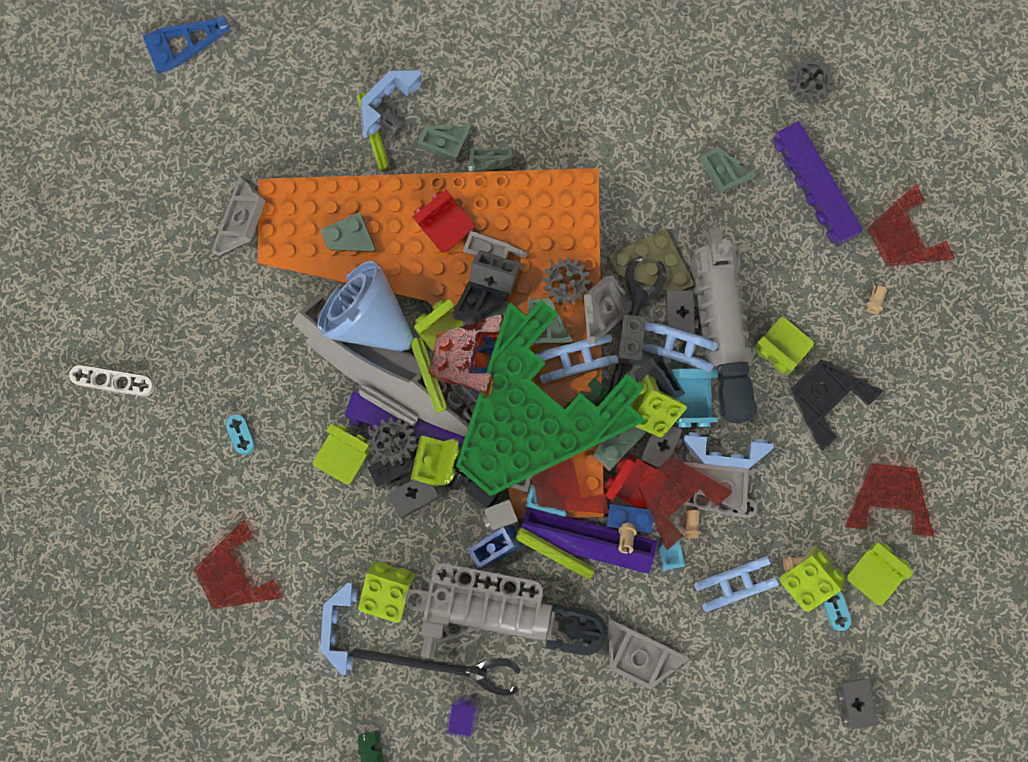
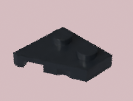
(478, 302)

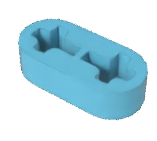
(235, 436)
(843, 612)

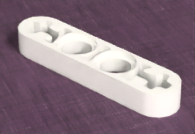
(112, 379)

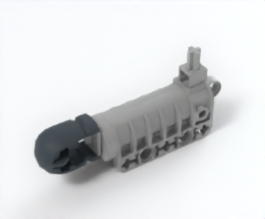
(723, 321)
(501, 612)

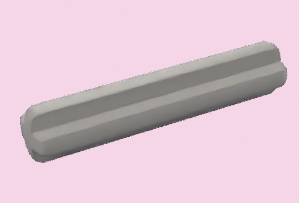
(388, 405)

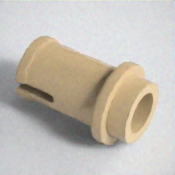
(874, 306)
(692, 524)
(627, 533)
(789, 562)

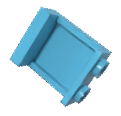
(697, 396)

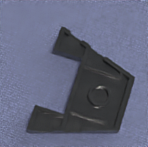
(821, 391)

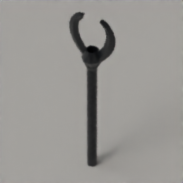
(639, 298)
(476, 673)

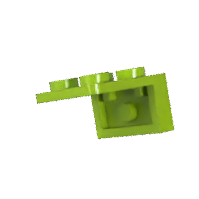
(436, 322)
(784, 346)
(657, 408)
(342, 454)
(435, 461)
(879, 573)
(813, 580)
(385, 591)

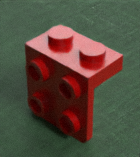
(443, 221)
(625, 484)

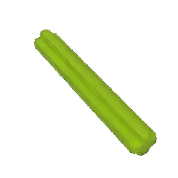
(377, 145)
(432, 384)
(554, 553)

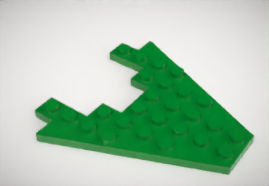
(522, 427)

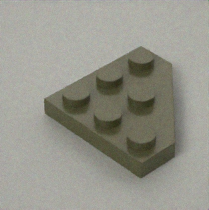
(653, 249)

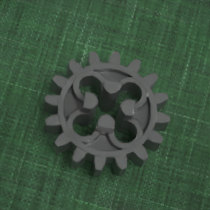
(823, 80)
(572, 270)
(387, 453)

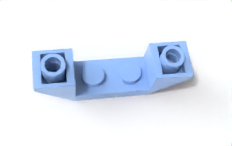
(403, 80)
(697, 446)
(344, 597)

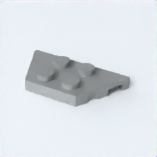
(240, 218)
(604, 308)
(640, 657)

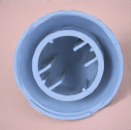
(366, 312)

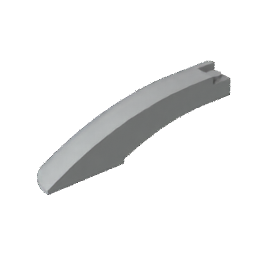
(386, 371)

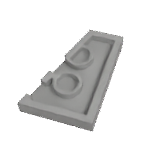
(730, 477)

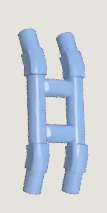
(687, 356)
(568, 369)
(743, 571)

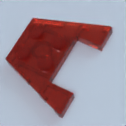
(898, 239)
(456, 354)
(671, 488)
(559, 489)
(891, 489)
(224, 577)

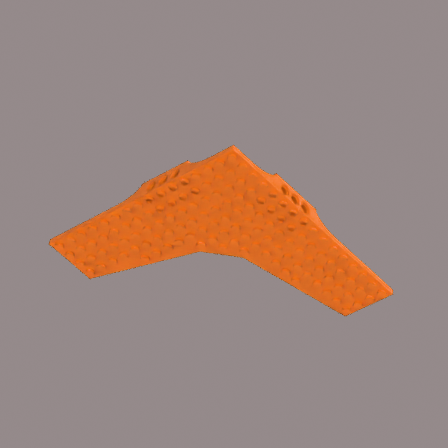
(533, 210)

